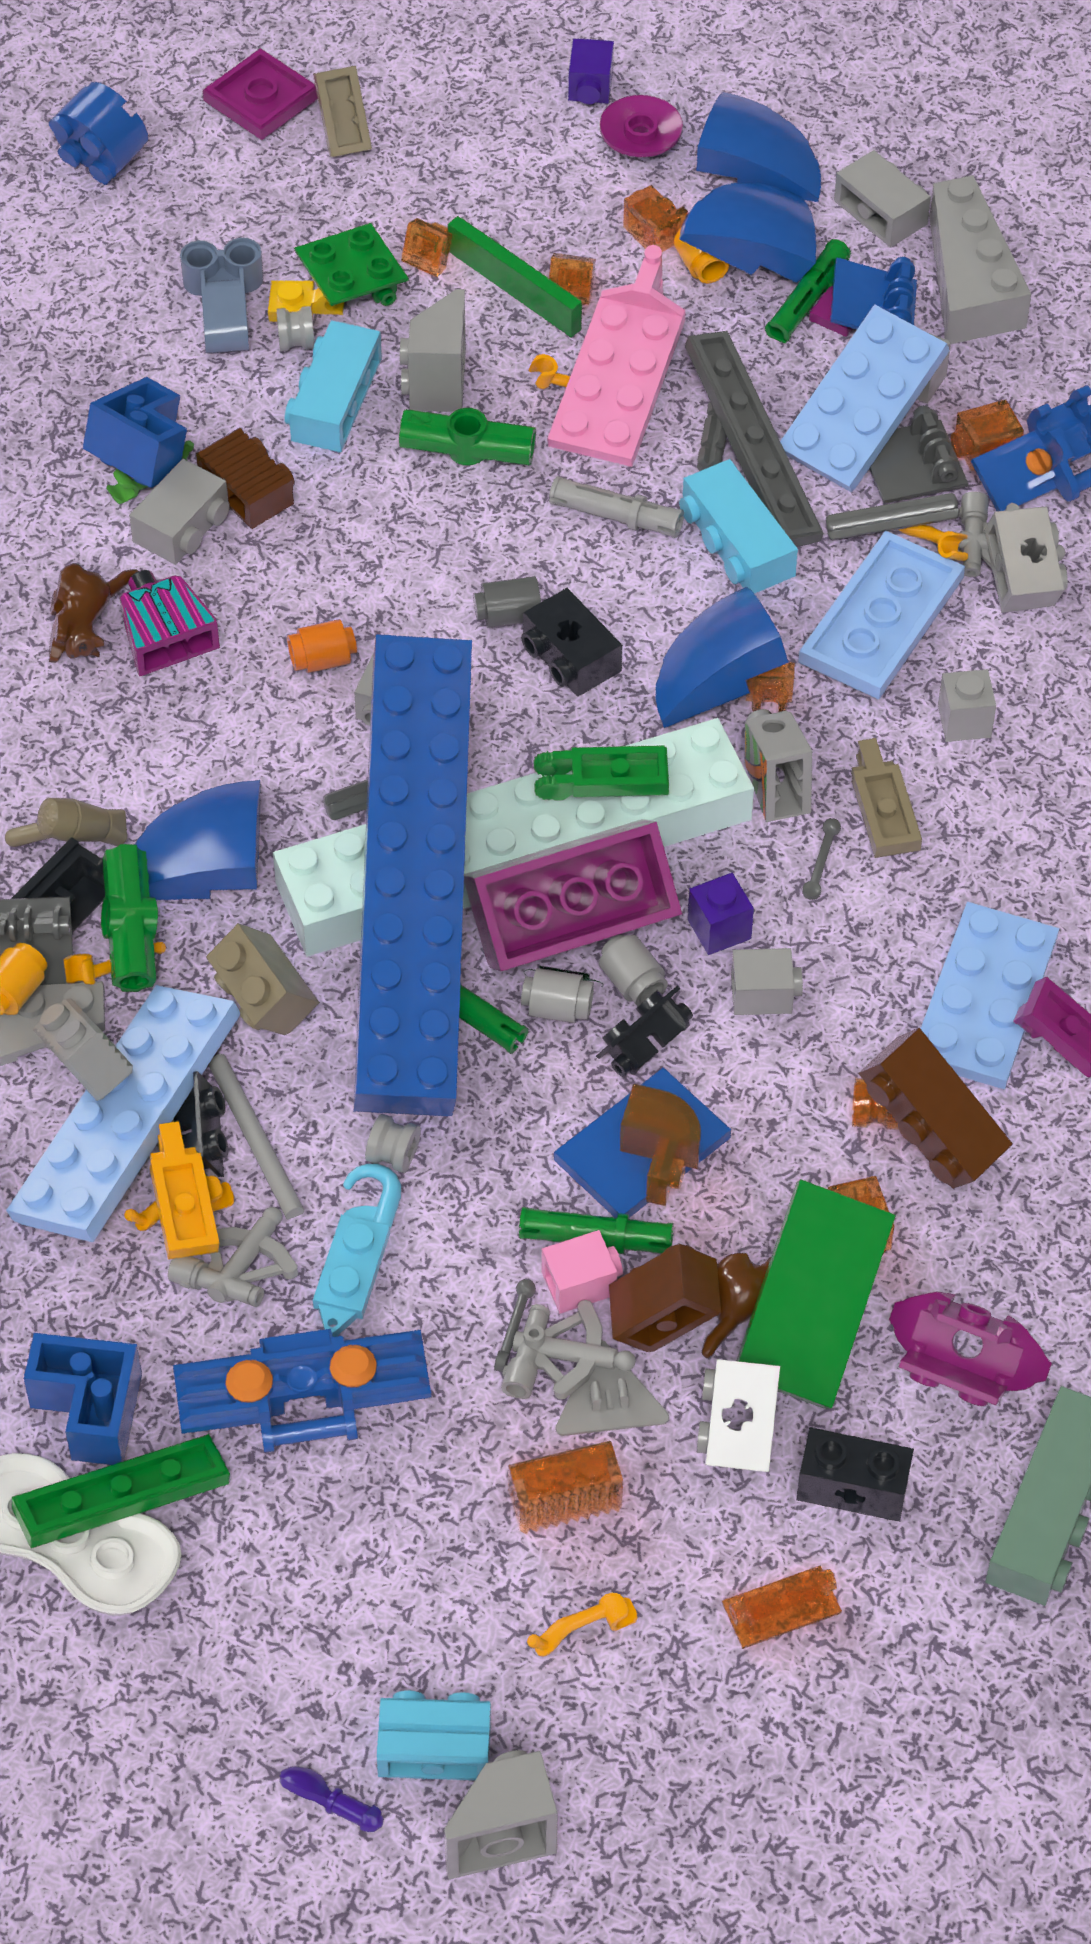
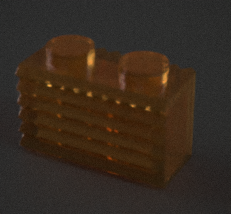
(565, 1486)

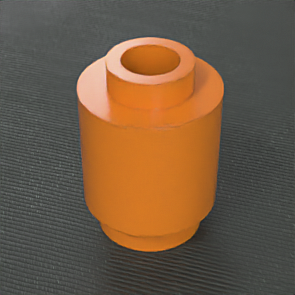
(321, 646)

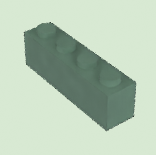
(1048, 1505)

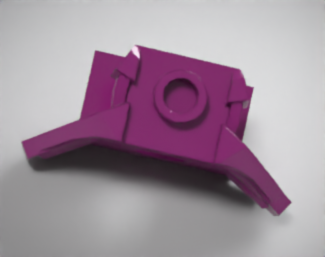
(1007, 1360)

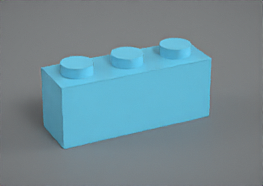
(334, 386)
(738, 527)

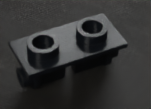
(659, 1018)
(202, 1115)

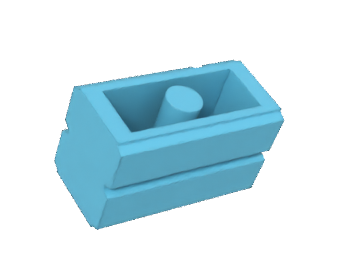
(433, 1736)

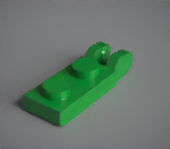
(602, 772)

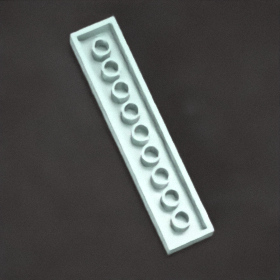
(507, 821)

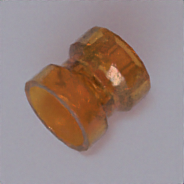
(867, 1109)

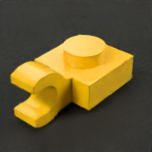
(298, 294)

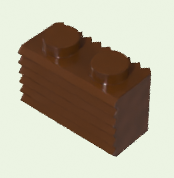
(254, 481)

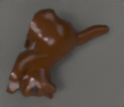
(77, 606)
(739, 1289)

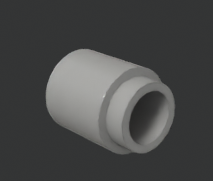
(632, 968)
(557, 996)

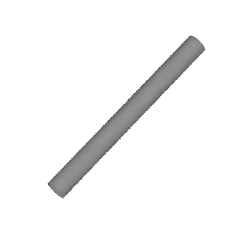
(256, 1137)

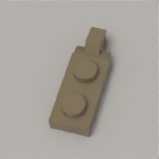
(884, 803)

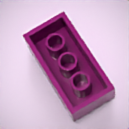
(572, 894)

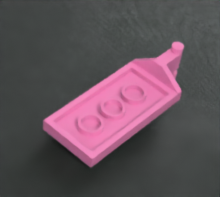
(620, 368)

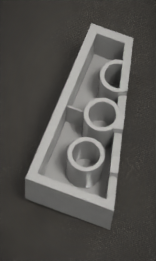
(975, 268)

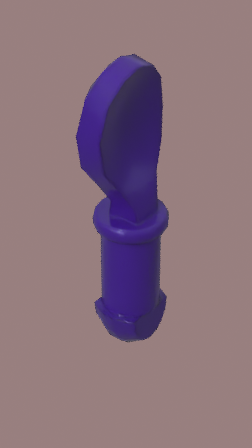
(312, 1786)

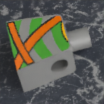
(778, 742)

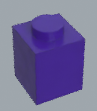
(590, 71)
(720, 913)

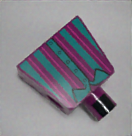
(165, 622)

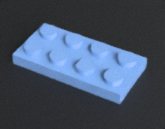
(863, 398)
(881, 614)
(981, 989)

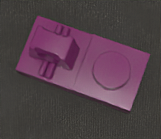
(1059, 1021)

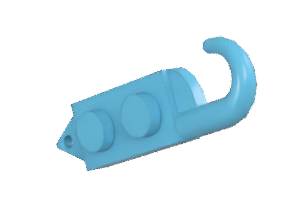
(356, 1252)

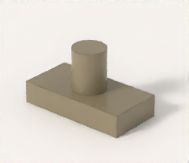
(342, 111)

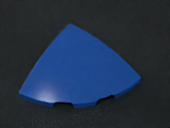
(757, 147)
(754, 228)
(717, 656)
(205, 843)

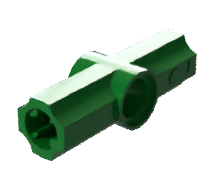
(467, 436)
(129, 918)

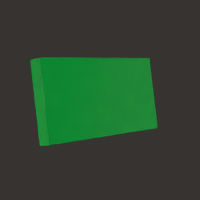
(816, 1291)

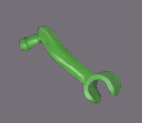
(128, 488)

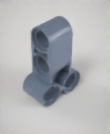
(223, 281)

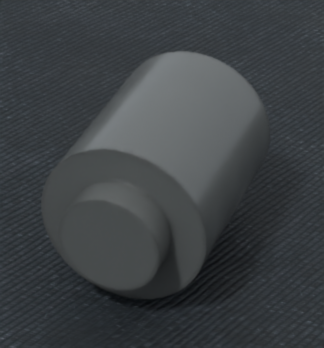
(506, 600)

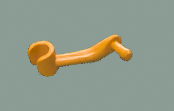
(548, 367)
(947, 541)
(81, 968)
(220, 1196)
(616, 1609)

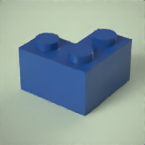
(137, 431)
(93, 1384)

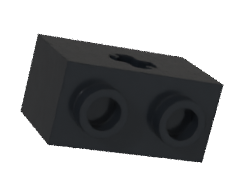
(571, 642)
(854, 1474)

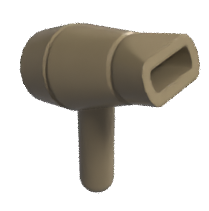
(71, 818)

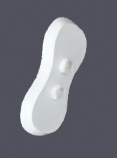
(106, 1567)

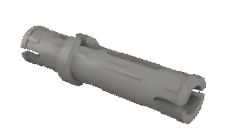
(633, 511)

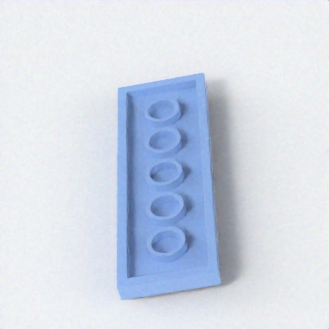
(111, 1138)

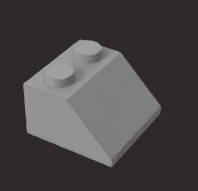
(436, 356)
(503, 1817)

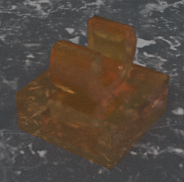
(427, 246)
(573, 274)
(772, 686)

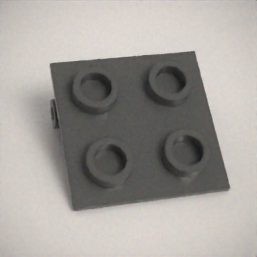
(917, 460)
(43, 925)

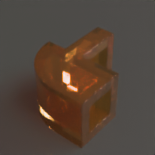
(667, 1132)

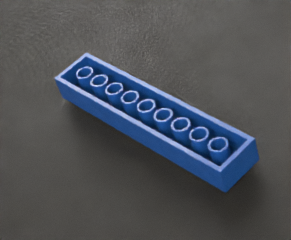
(413, 877)

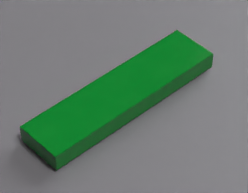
(515, 277)
(120, 1491)

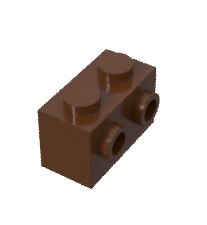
(664, 1298)

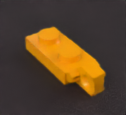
(182, 1196)

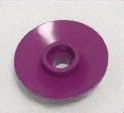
(641, 126)

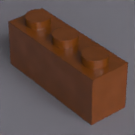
(935, 1109)

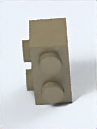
(261, 980)

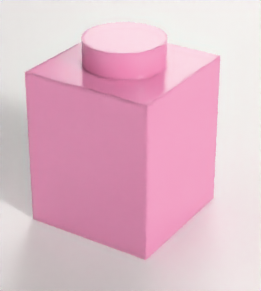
(580, 1270)

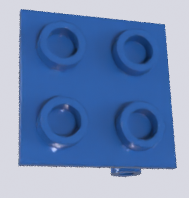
(861, 286)

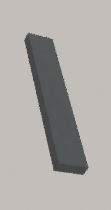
(752, 435)

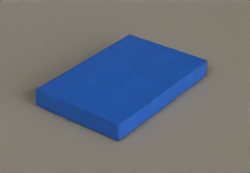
(620, 1178)

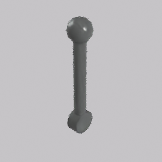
(812, 888)
(525, 1290)

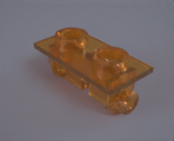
(782, 1606)

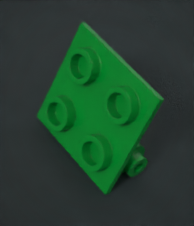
(353, 266)

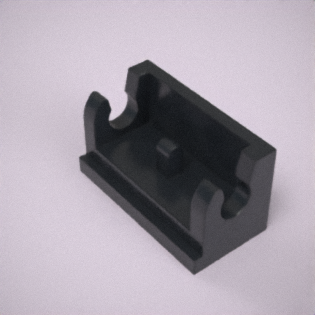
(71, 874)

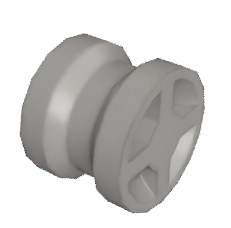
(295, 328)
(392, 1143)

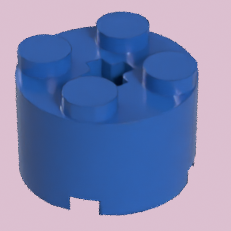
(98, 132)

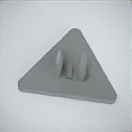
(610, 1402)

